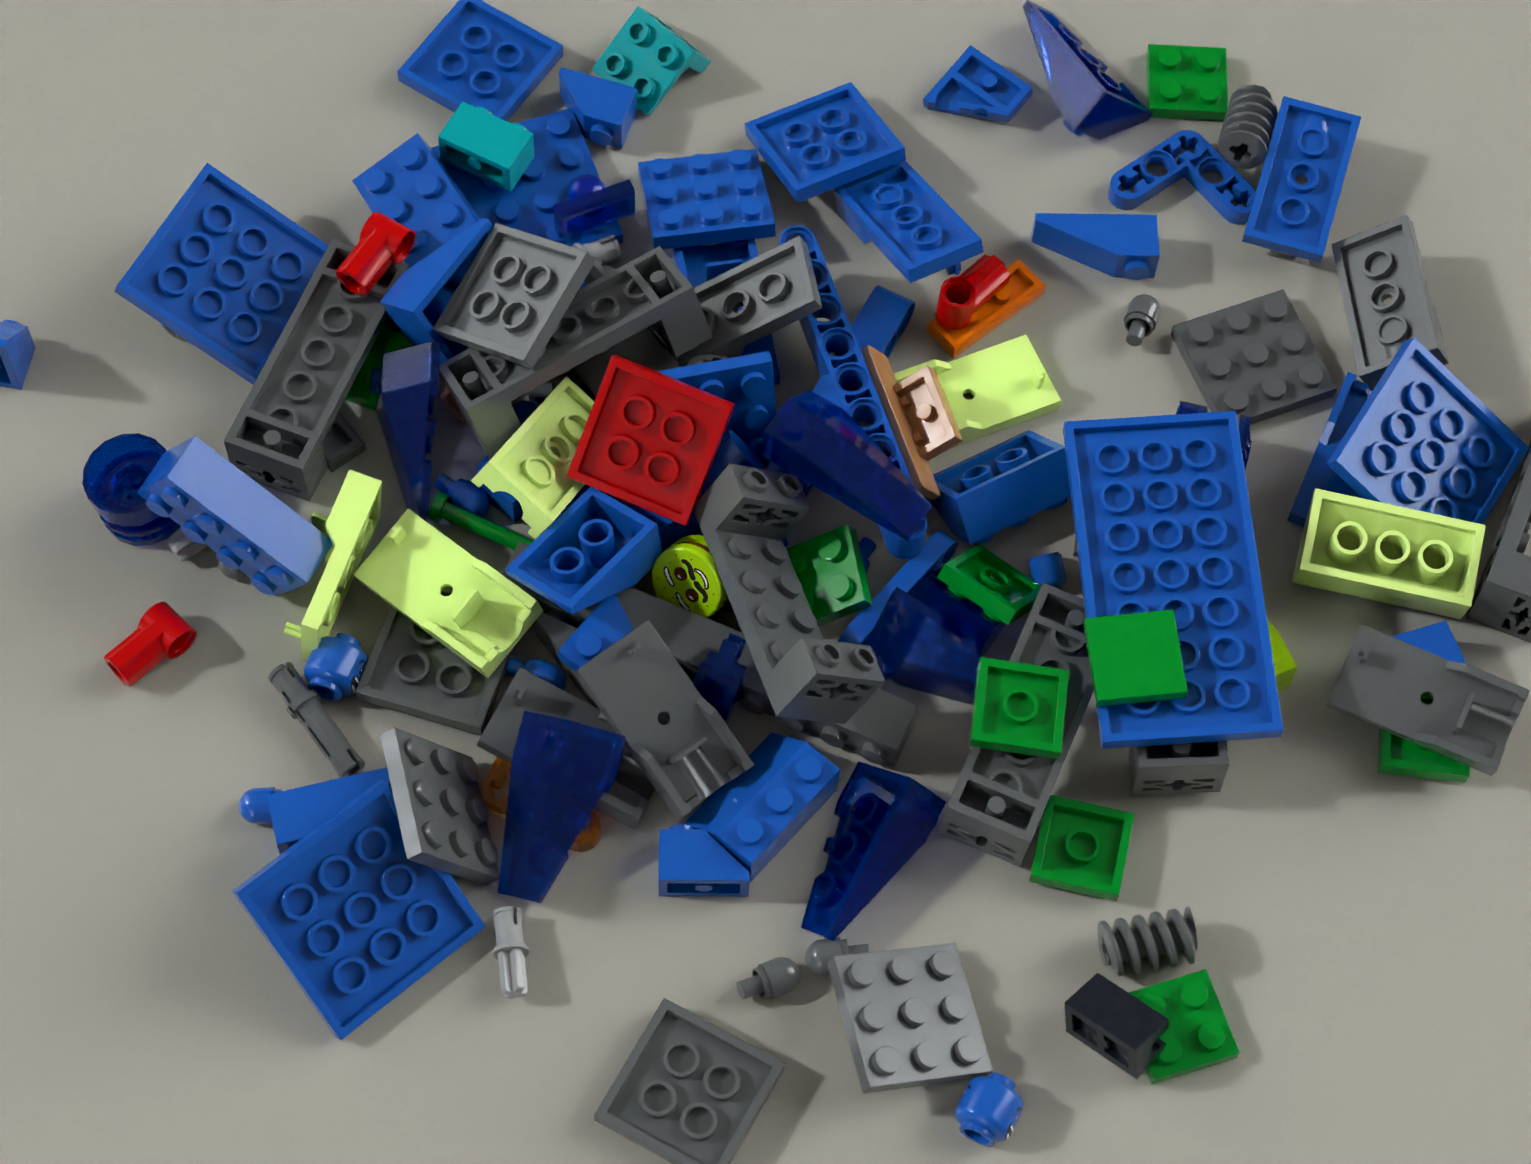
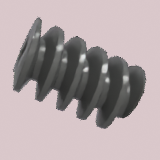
(1247, 127)
(1148, 941)

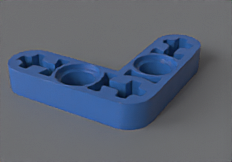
(1191, 168)

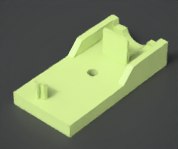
(1005, 384)
(539, 456)
(350, 530)
(479, 617)

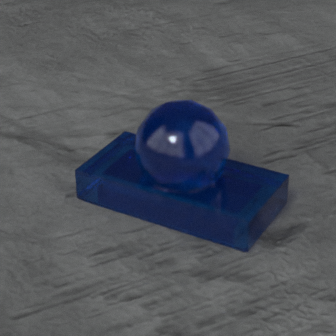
(592, 205)

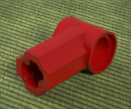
(380, 245)
(970, 291)
(158, 636)

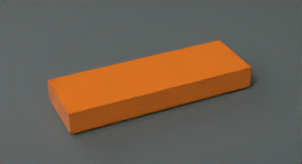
(1017, 294)

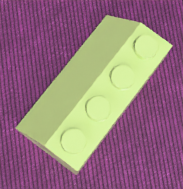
(1389, 554)

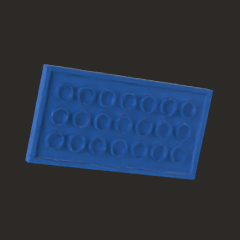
(1172, 529)

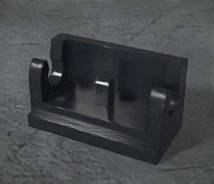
(1115, 1025)

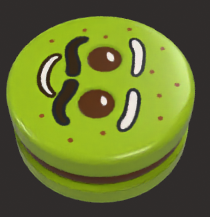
(689, 578)

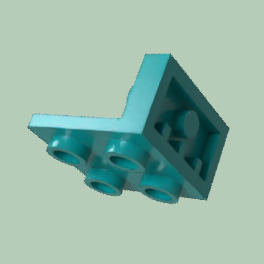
(648, 58)

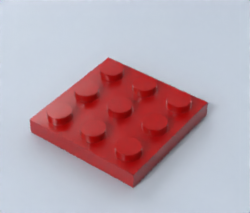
(650, 439)

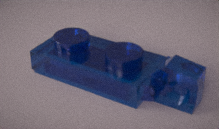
(722, 676)

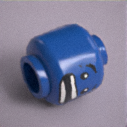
(336, 666)
(989, 1109)

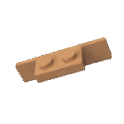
(916, 416)

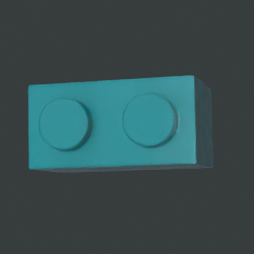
(486, 146)

